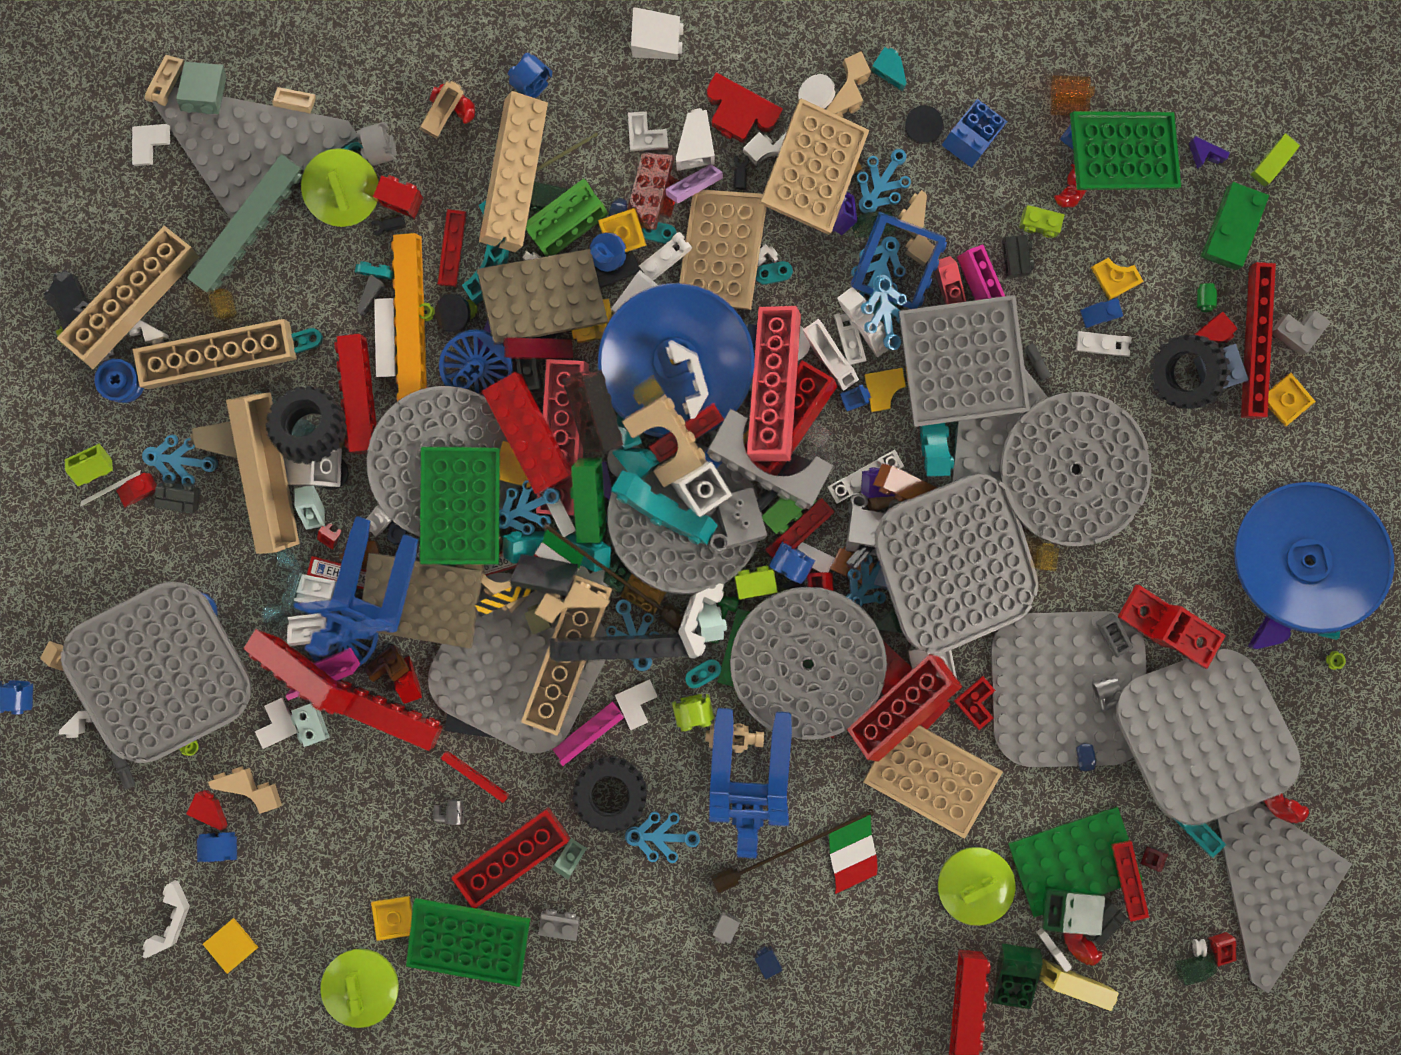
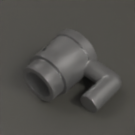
(1104, 688)
(454, 813)

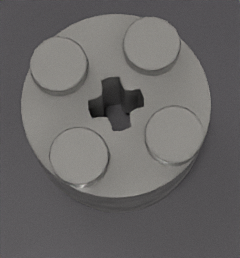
(377, 144)

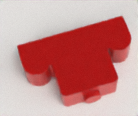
(740, 109)

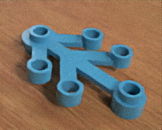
(881, 184)
(880, 267)
(885, 309)
(176, 459)
(523, 508)
(867, 583)
(632, 631)
(658, 837)

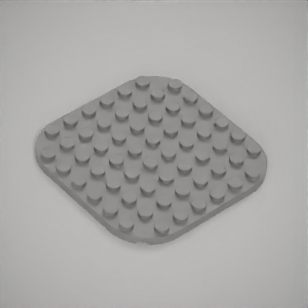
(956, 563)
(156, 672)
(496, 676)
(1046, 691)
(1207, 737)

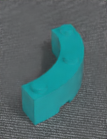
(493, 257)
(935, 449)
(662, 510)
(519, 543)

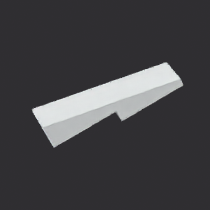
(385, 337)

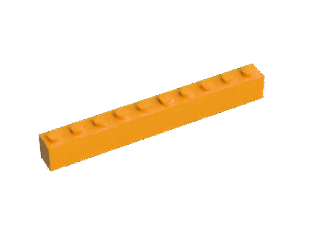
(409, 326)

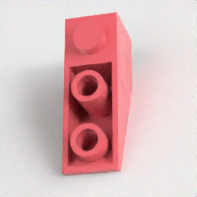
(950, 281)

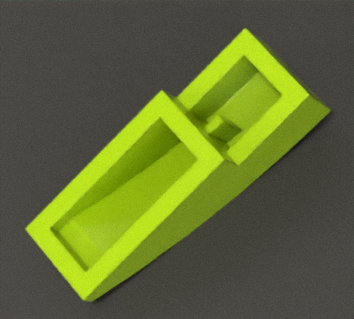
(1275, 160)

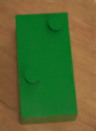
(1234, 226)
(588, 500)

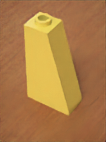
(1078, 986)

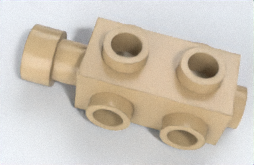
(739, 742)

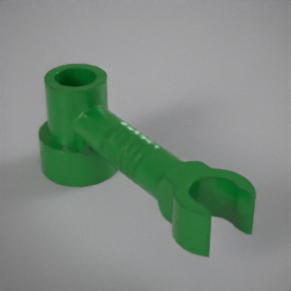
(727, 604)

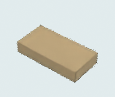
(294, 100)

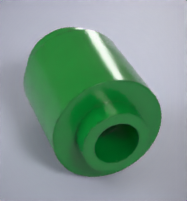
(1207, 297)

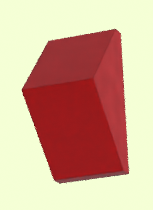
(1223, 948)

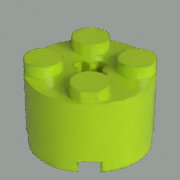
(693, 712)

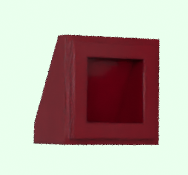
(1154, 859)

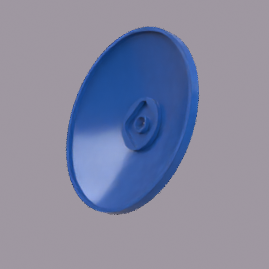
(693, 317)
(1340, 535)

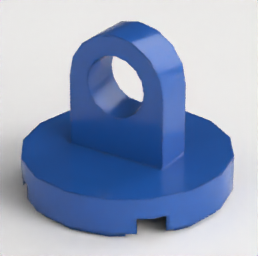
(608, 251)

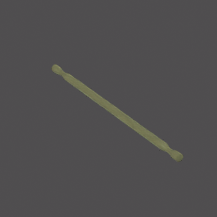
(565, 152)

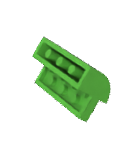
(566, 219)

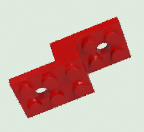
(1171, 626)

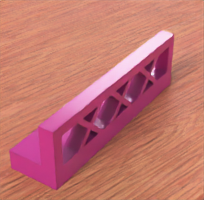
(337, 666)
(588, 733)

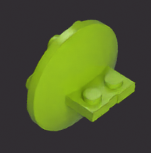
(339, 187)
(976, 886)
(359, 988)

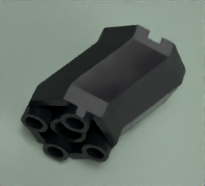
(66, 297)

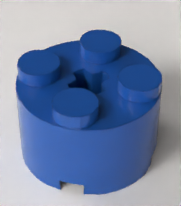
(529, 76)
(792, 563)
(16, 696)
(216, 848)

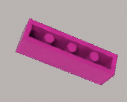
(980, 274)

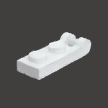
(665, 257)
(850, 340)
(1103, 344)

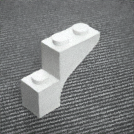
(761, 148)
(851, 304)
(830, 355)

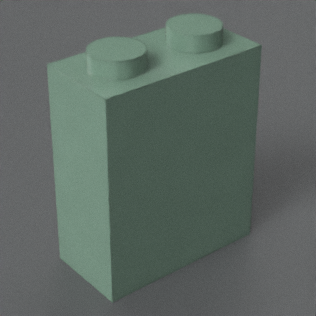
(201, 88)

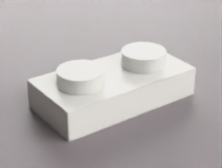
(378, 521)

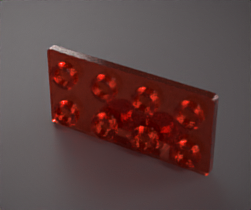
(649, 189)

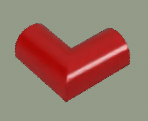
(971, 701)

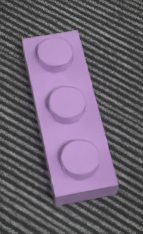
(694, 183)

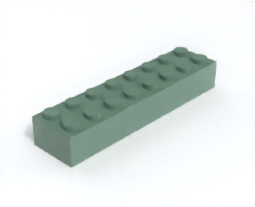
(245, 224)

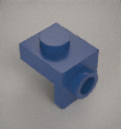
(855, 398)

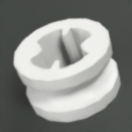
(1199, 948)

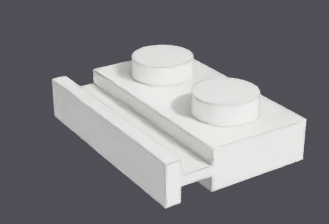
(314, 589)
(302, 627)

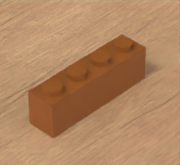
(900, 483)

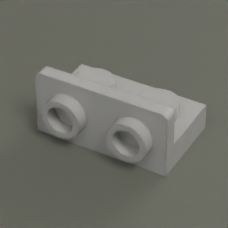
(559, 925)

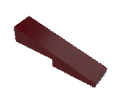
(538, 348)

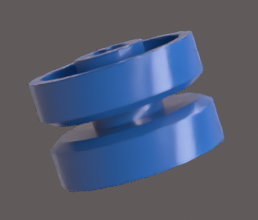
(118, 381)

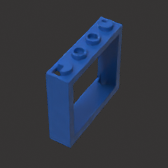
(871, 246)

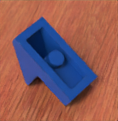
(1101, 312)

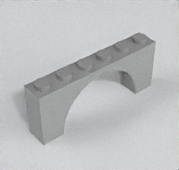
(730, 449)

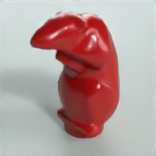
(464, 109)
(1070, 196)
(1287, 809)
(1082, 949)

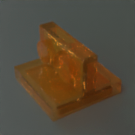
(1070, 94)

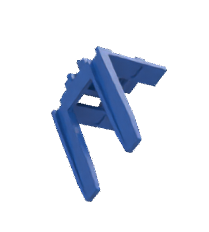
(363, 617)
(749, 794)

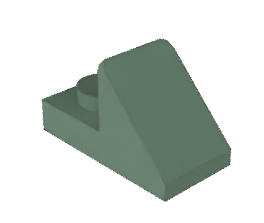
(569, 858)

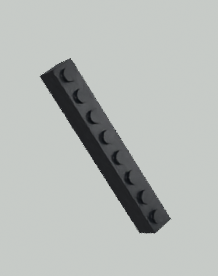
(617, 647)

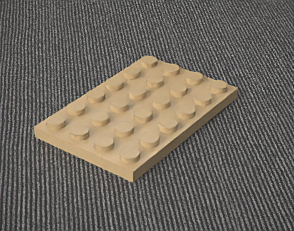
(814, 166)
(725, 244)
(935, 779)

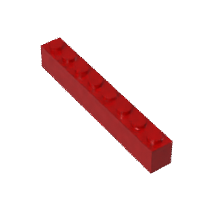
(1258, 340)

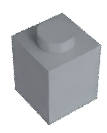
(725, 927)

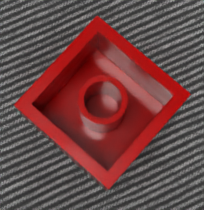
(397, 196)

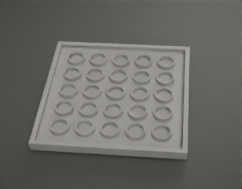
(964, 360)

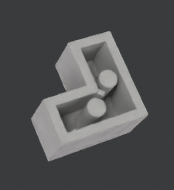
(1301, 335)

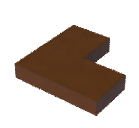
(388, 661)

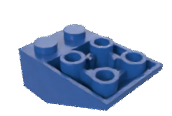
(974, 133)

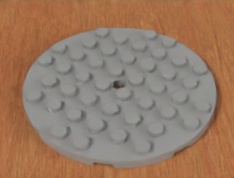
(426, 419)
(1111, 461)
(667, 558)
(799, 627)

